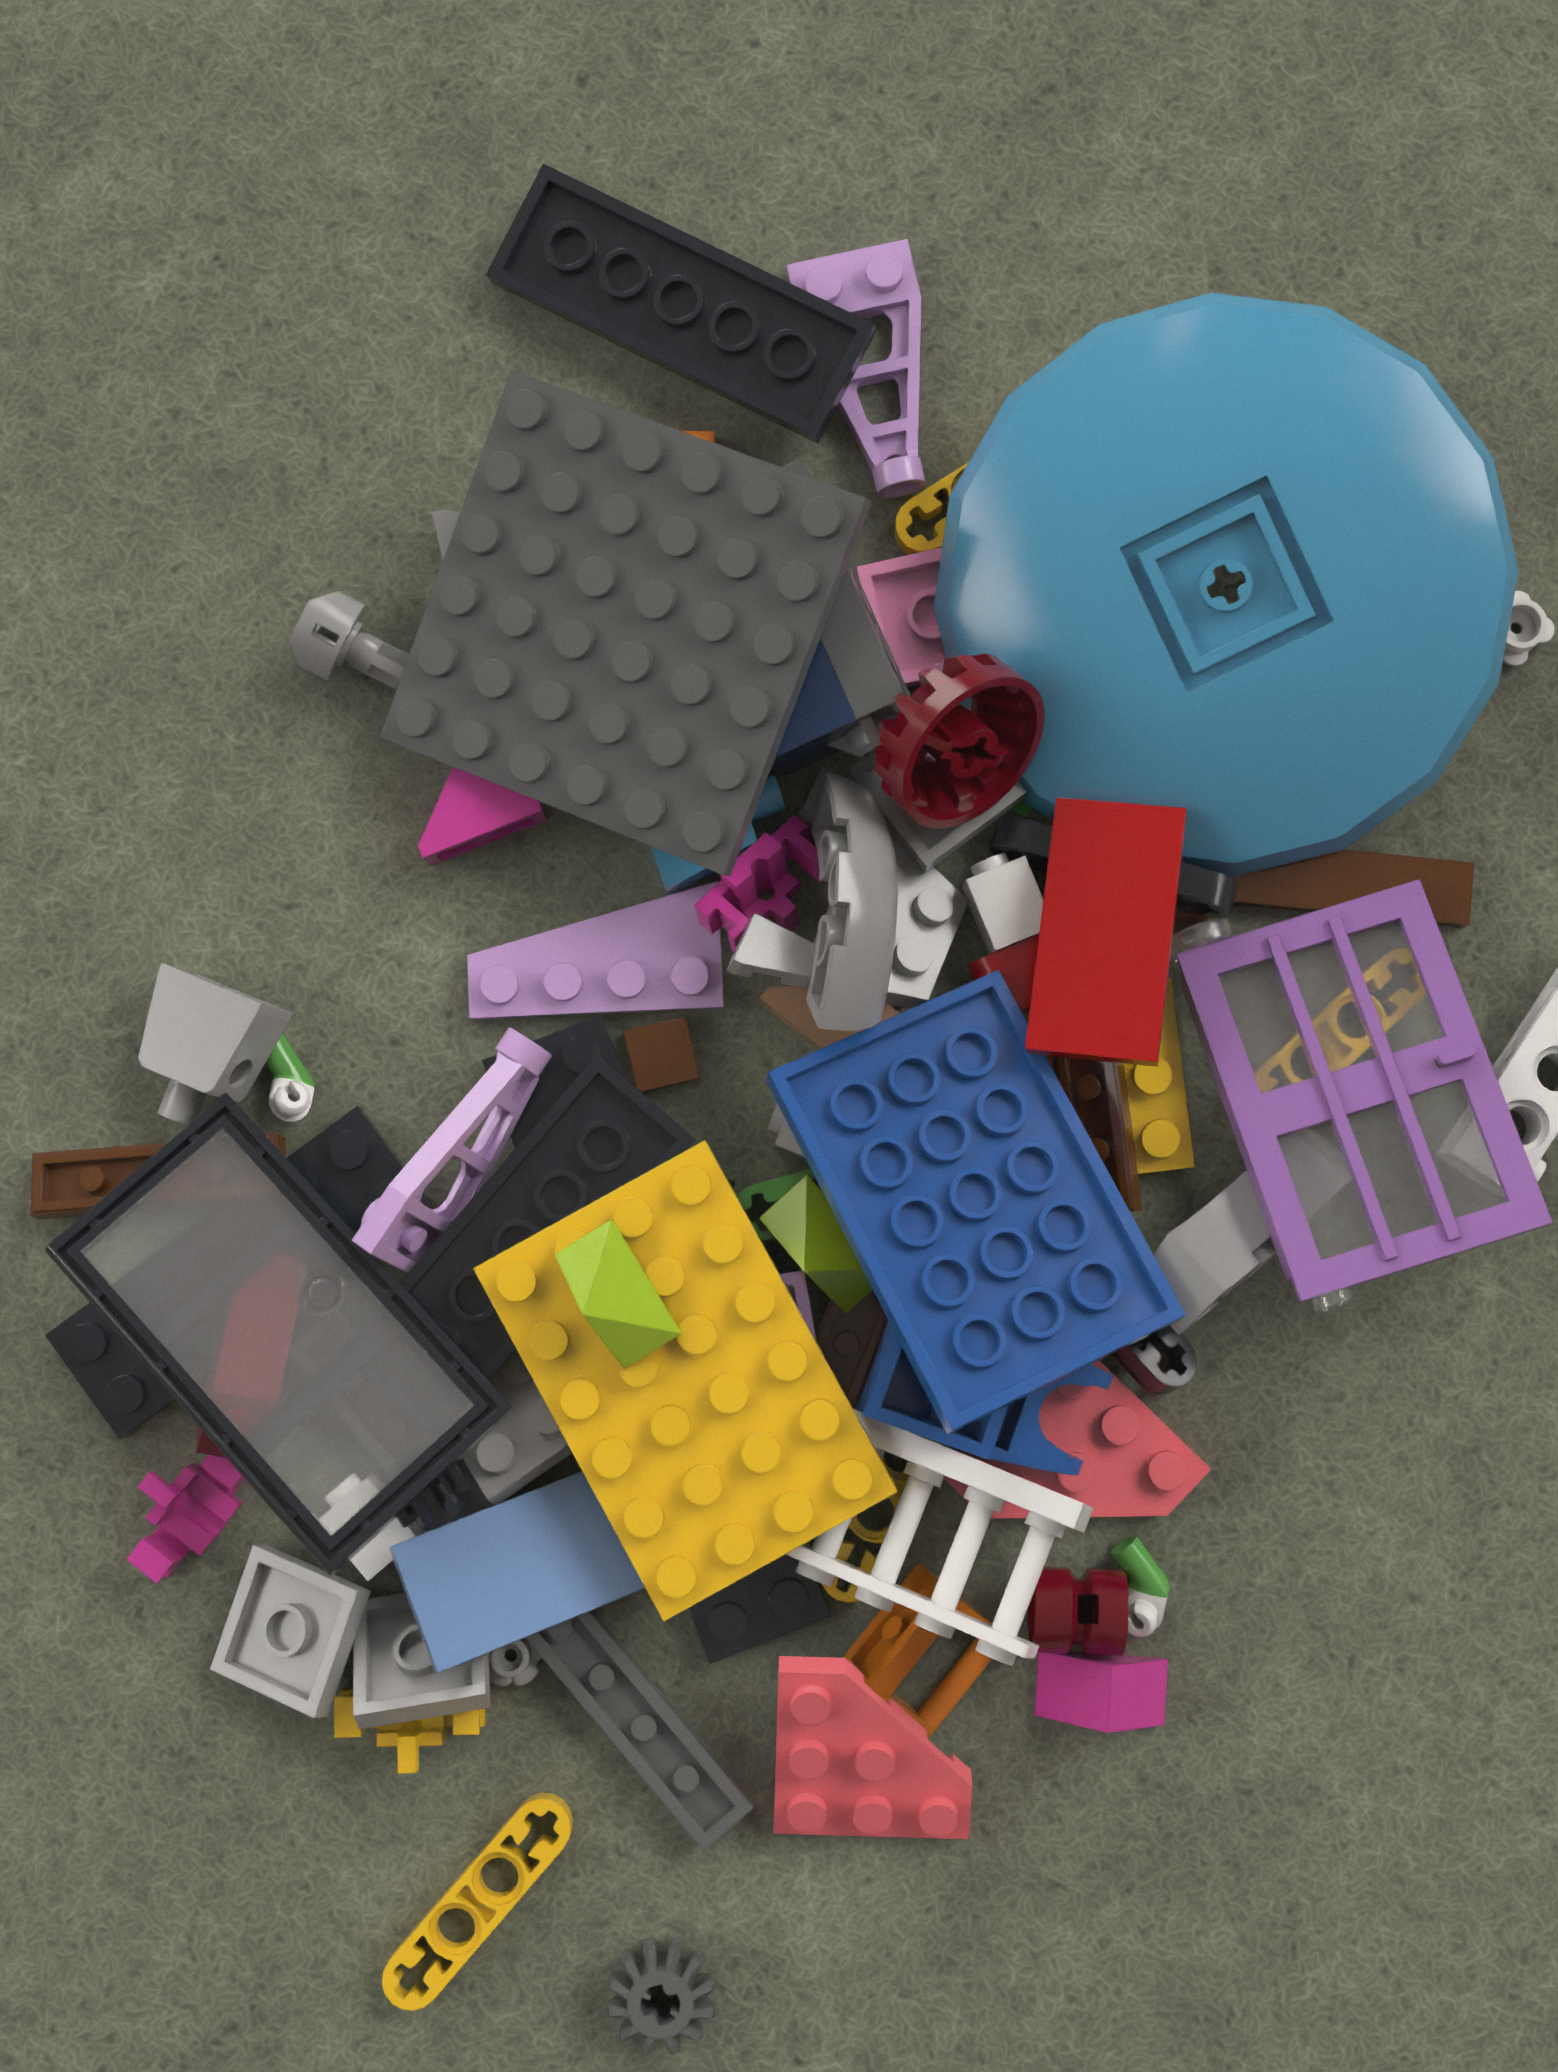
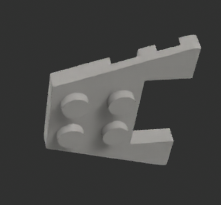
(926, 924)

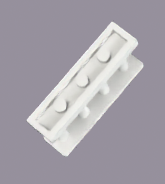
(986, 1493)

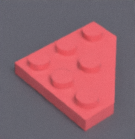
(1128, 1454)
(859, 1761)

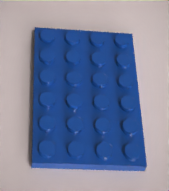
(973, 1200)

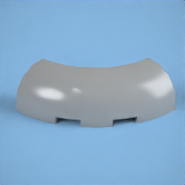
(859, 937)
(1215, 1250)

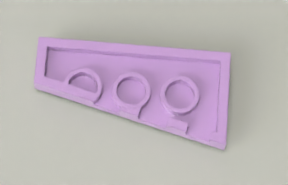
(609, 964)

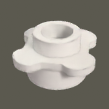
(1534, 629)

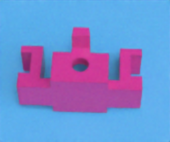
(758, 870)
(188, 1512)

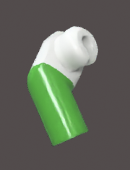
(291, 1083)
(1146, 1586)

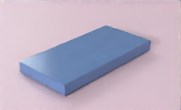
(513, 1571)

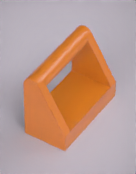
(895, 1644)

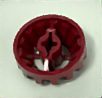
(972, 752)

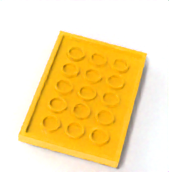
(719, 1438)

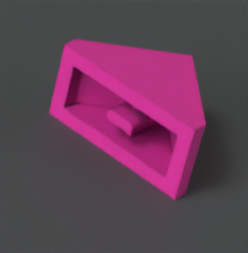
(473, 815)
(1101, 1690)

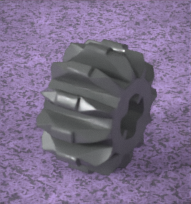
(678, 1979)

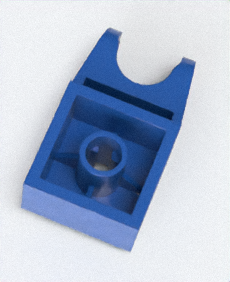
(1007, 1435)

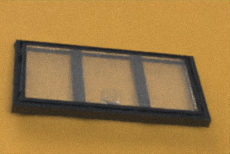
(279, 1333)

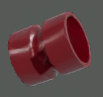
(1054, 1611)

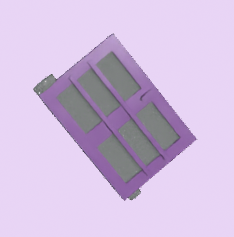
(1357, 1091)

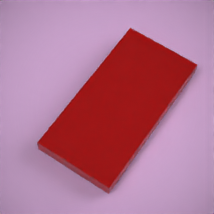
(1106, 931)

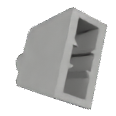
(206, 1040)

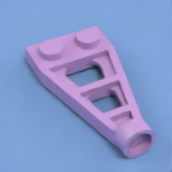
(868, 285)
(398, 1223)

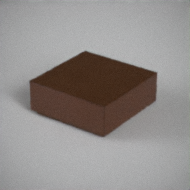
(661, 1054)

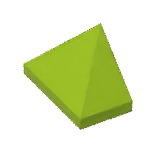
(816, 1242)
(616, 1294)

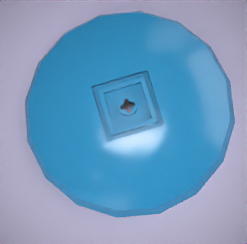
(1260, 449)

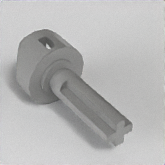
(361, 650)

